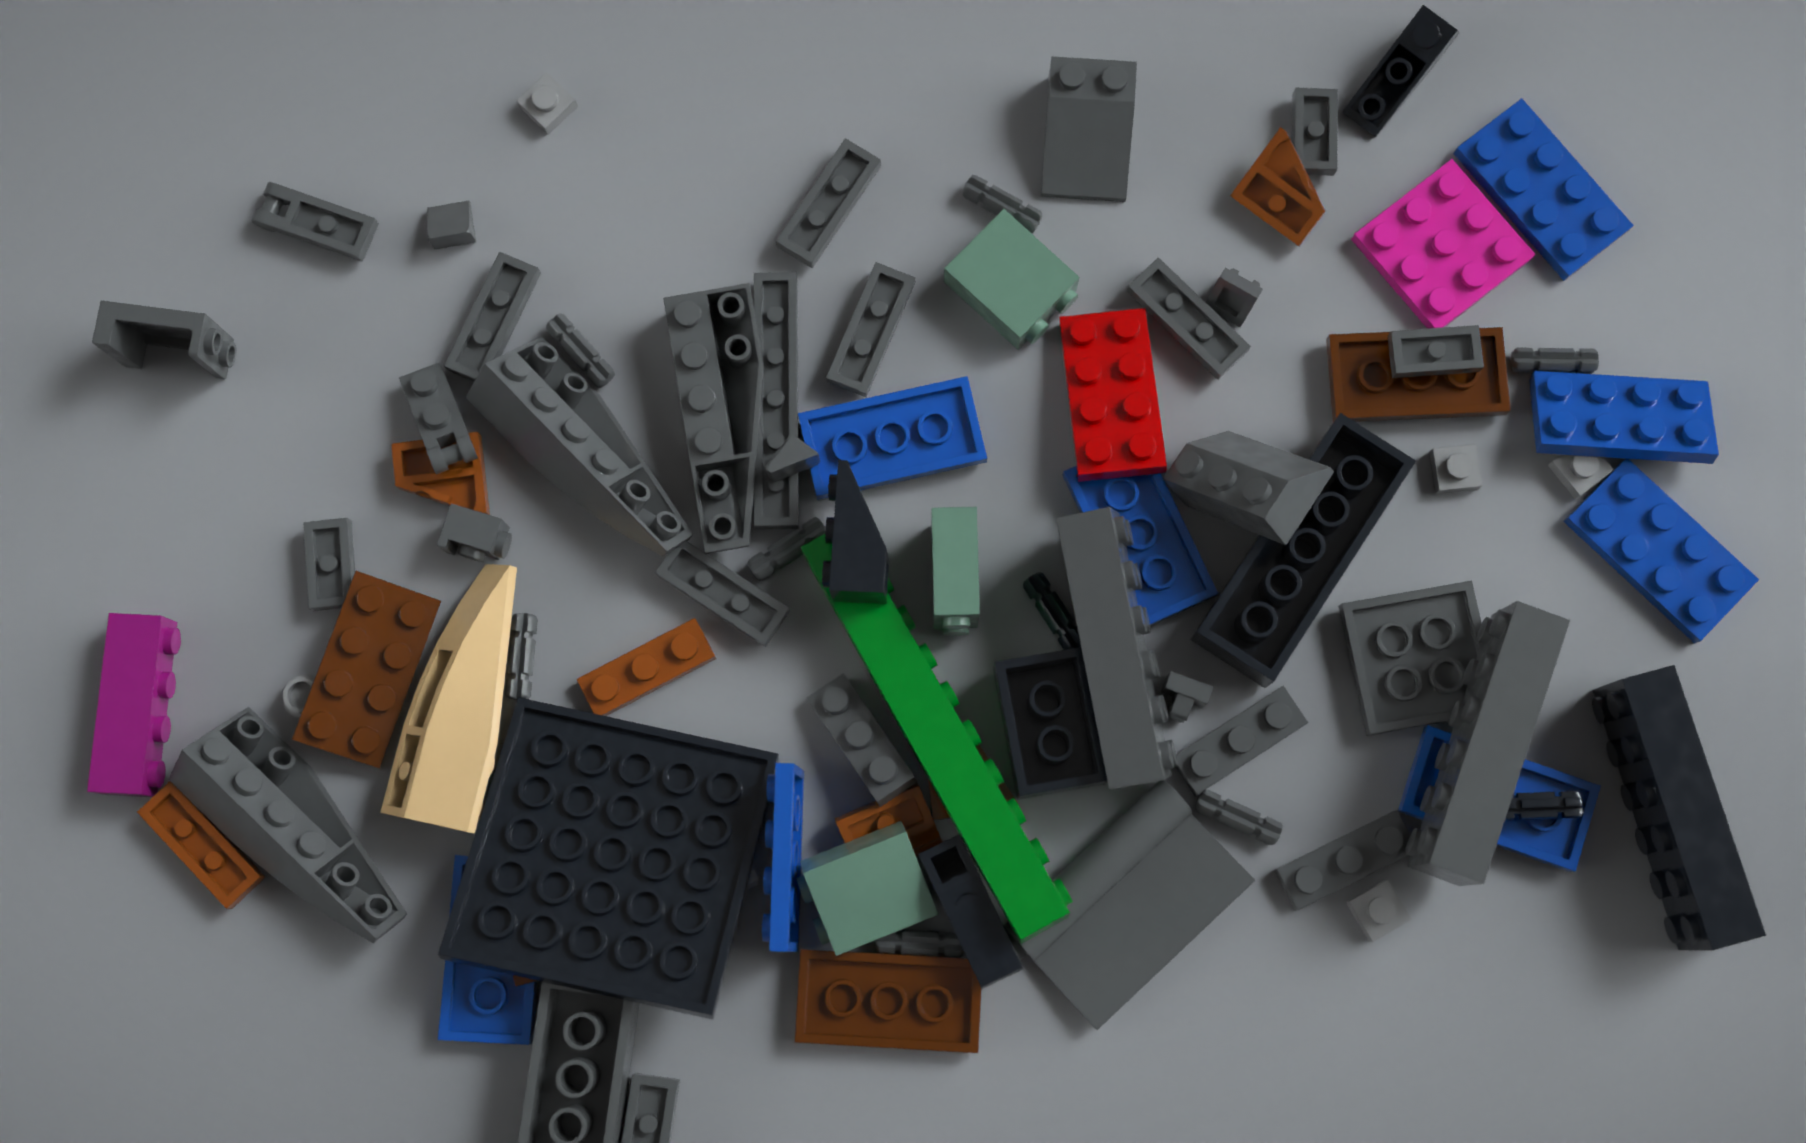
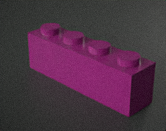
(133, 705)

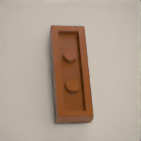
(646, 668)
(201, 846)

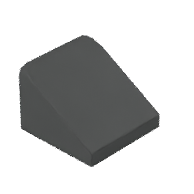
(450, 225)
(791, 459)

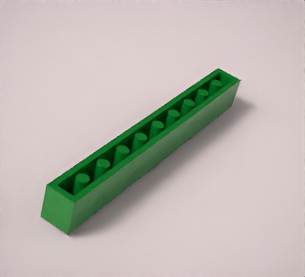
(950, 759)

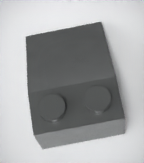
(1088, 128)

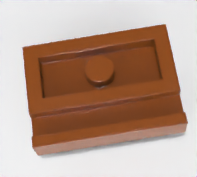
(906, 807)

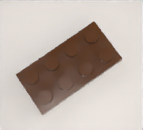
(1367, 392)
(366, 669)
(888, 1001)

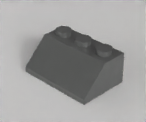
(1247, 483)

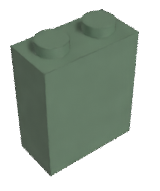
(1012, 280)
(955, 569)
(866, 889)

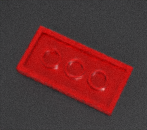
(1112, 395)

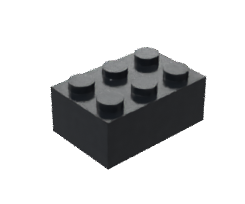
(1049, 723)

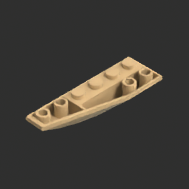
(456, 712)

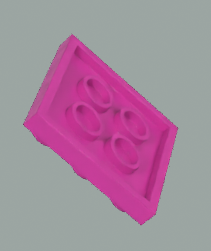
(1443, 246)

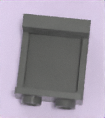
(127, 329)

